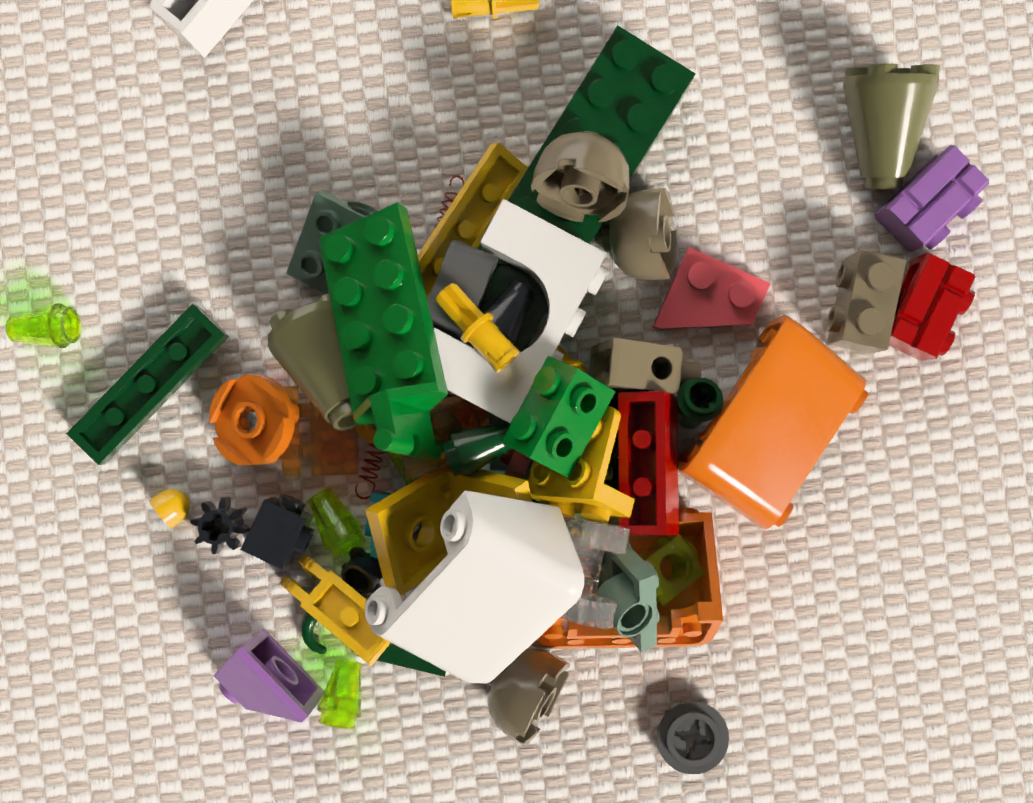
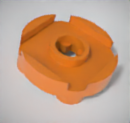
(274, 426)

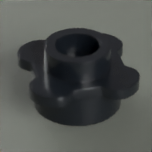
(362, 571)

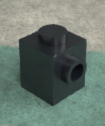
(279, 531)

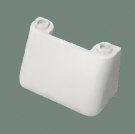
(492, 594)

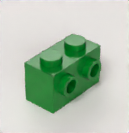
(554, 415)

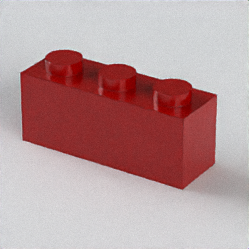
(649, 461)

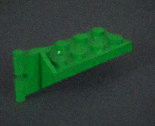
(385, 330)

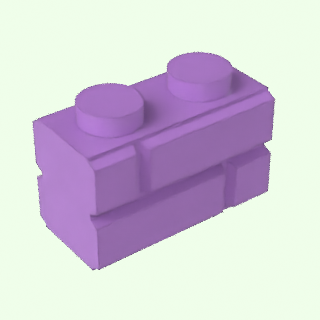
(932, 199)

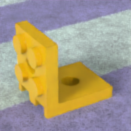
(426, 500)

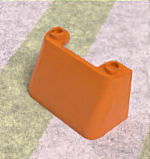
(774, 424)
(684, 621)

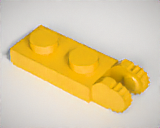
(338, 610)

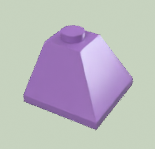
(268, 680)

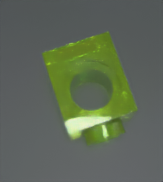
(684, 564)

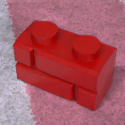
(928, 306)

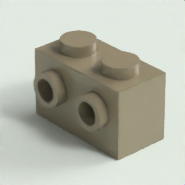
(865, 302)

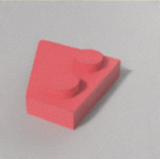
(710, 295)

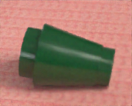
(698, 402)
(475, 447)

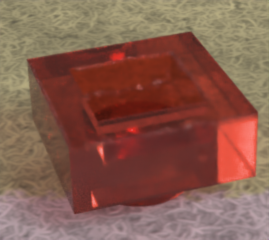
(516, 463)

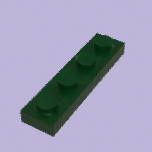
(147, 385)

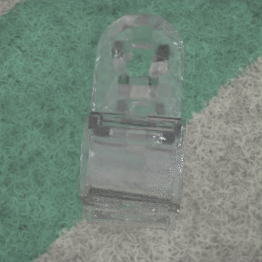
(590, 542)

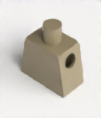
(640, 366)

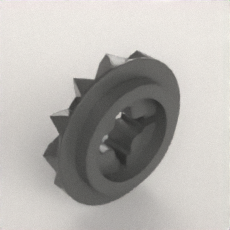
(703, 754)

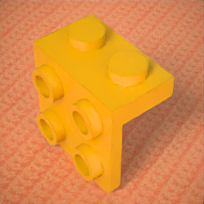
(585, 488)

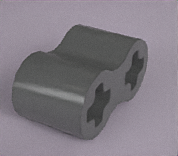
(468, 269)

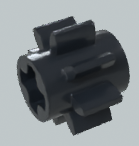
(212, 534)

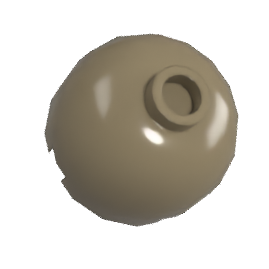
(581, 177)
(643, 237)
(526, 693)

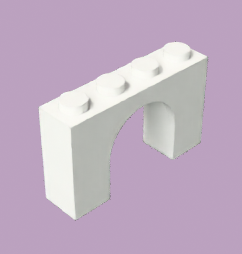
(565, 272)

